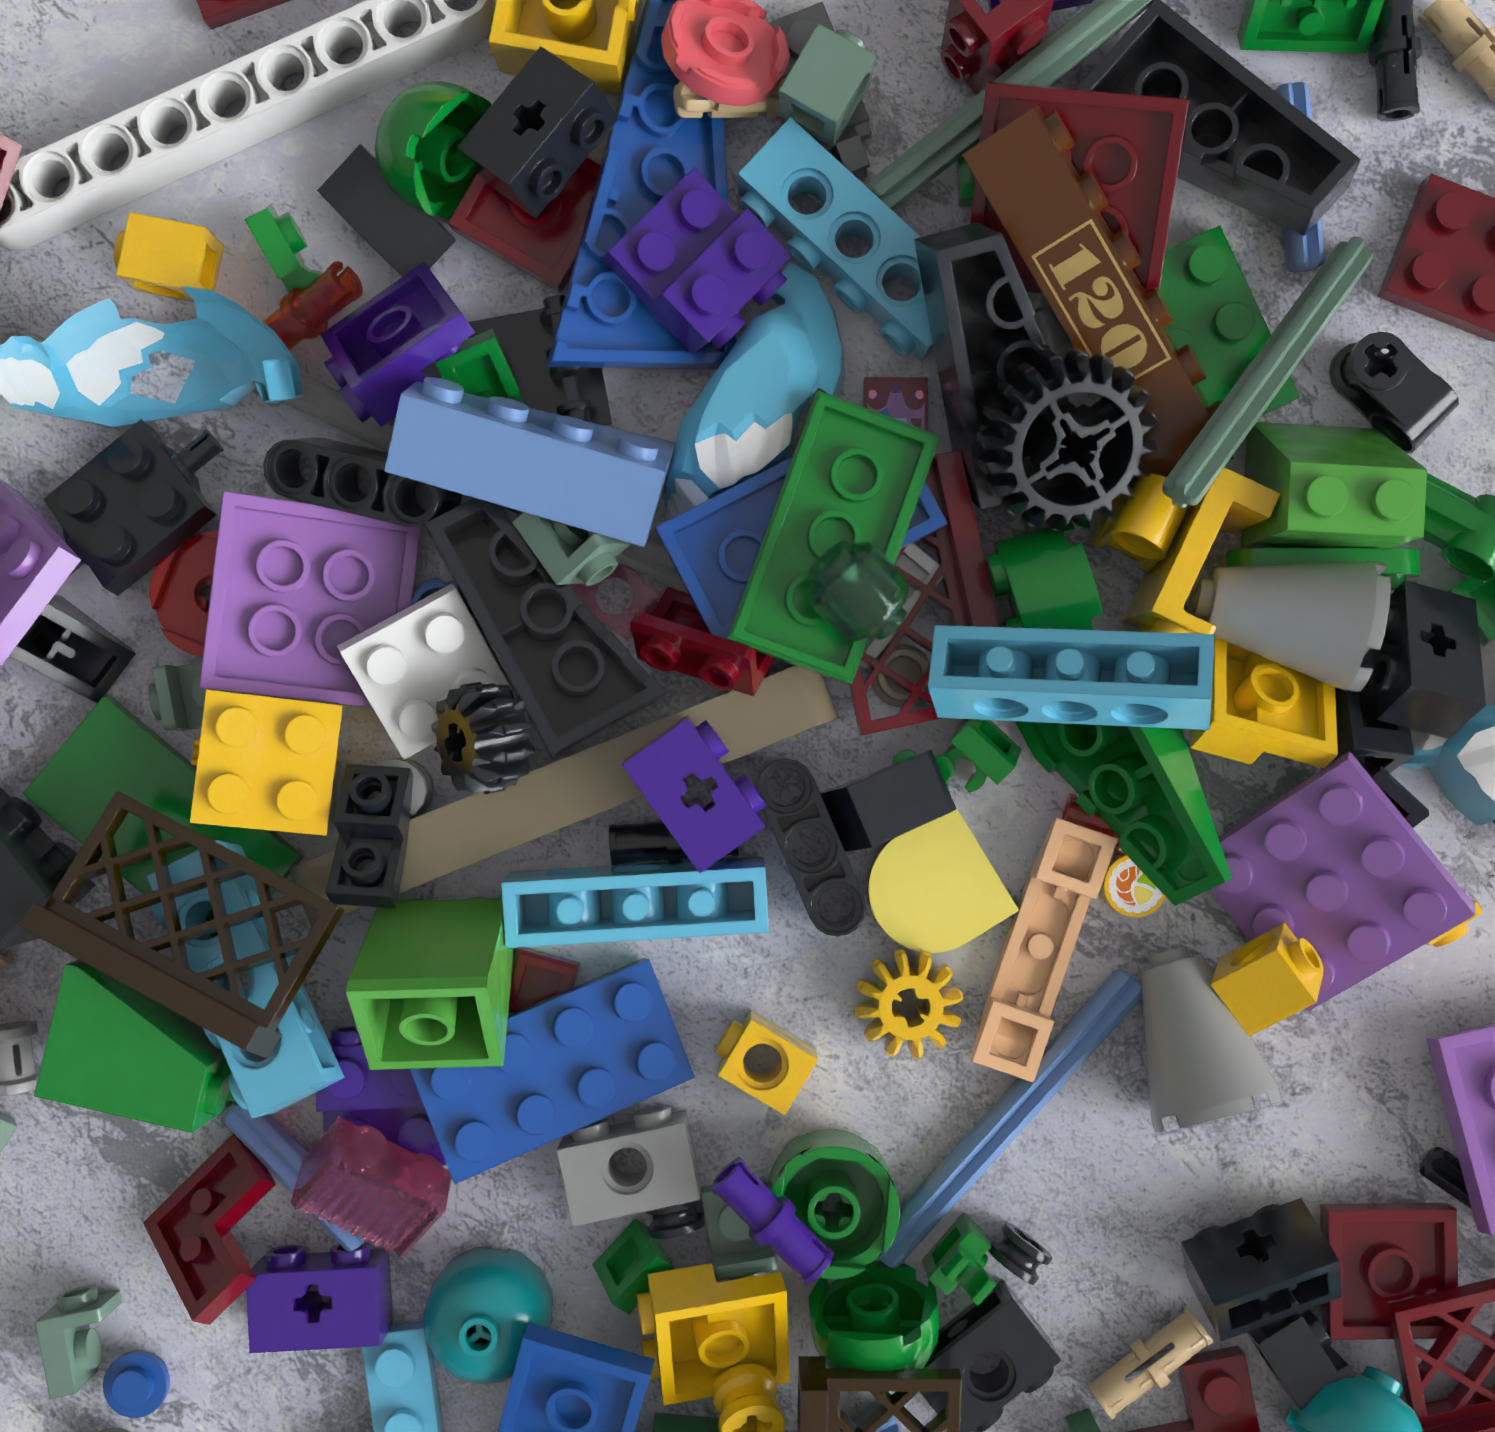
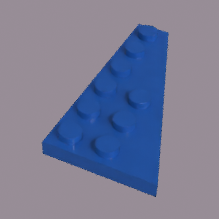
(642, 161)

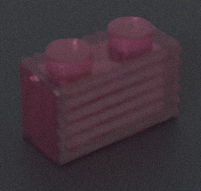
(372, 1186)

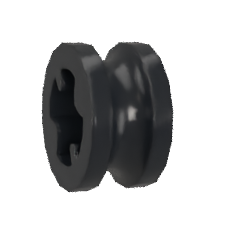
(675, 1220)
(1020, 1253)

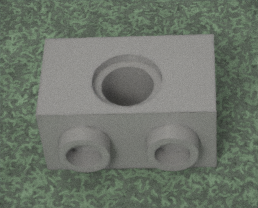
(603, 1192)

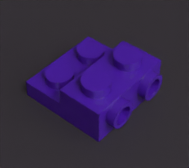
(699, 263)
(390, 341)
(376, 1098)

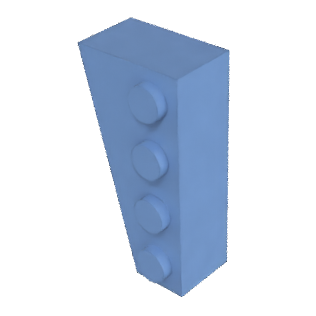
(530, 459)

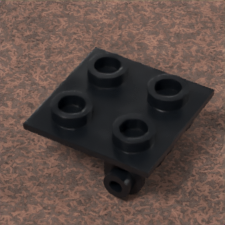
(557, 390)

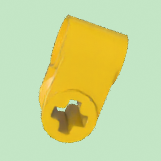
(1141, 525)

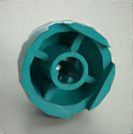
(482, 1311)
(1356, 1405)

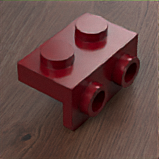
(984, 45)
(680, 642)

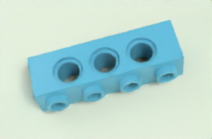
(798, 164)
(1072, 676)
(634, 902)
(303, 1054)

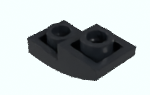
(389, 225)
(372, 836)

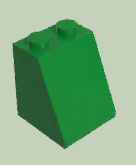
(129, 1055)

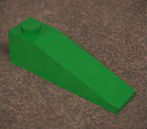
(1145, 793)

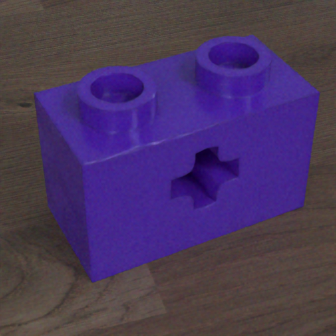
(701, 830)
(292, 1318)

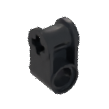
(1400, 394)

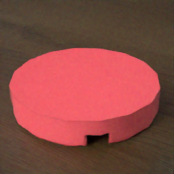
(725, 50)

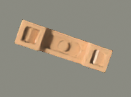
(1040, 947)

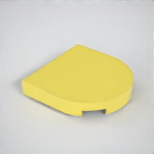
(936, 887)

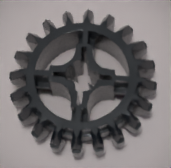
(1113, 421)

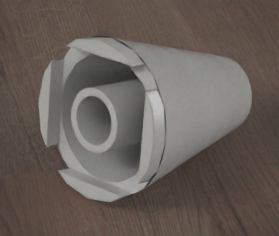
(1302, 615)
(1195, 1048)

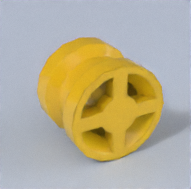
(747, 1400)

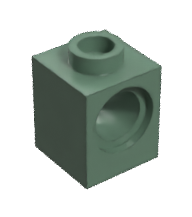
(827, 83)

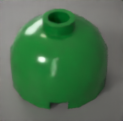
(420, 143)
(875, 1319)

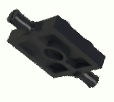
(133, 504)

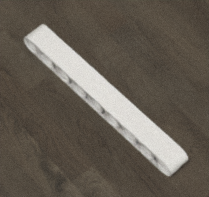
(202, 104)

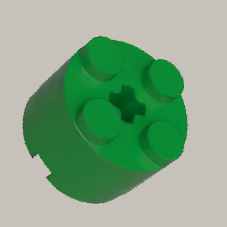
(1045, 581)
(869, 1208)

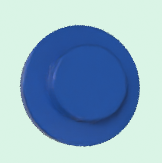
(136, 1384)

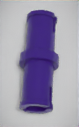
(772, 1221)

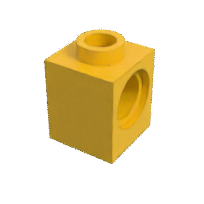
(166, 254)
(1268, 979)
(774, 1088)

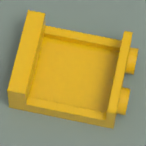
(1228, 505)

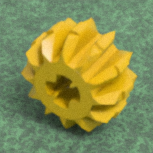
(891, 1020)

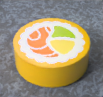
(1129, 889)

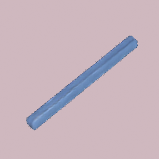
(1012, 1114)

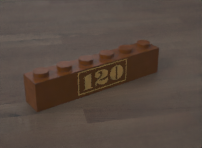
(1090, 273)

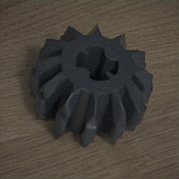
(482, 737)

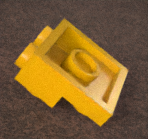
(1268, 710)
(710, 1327)

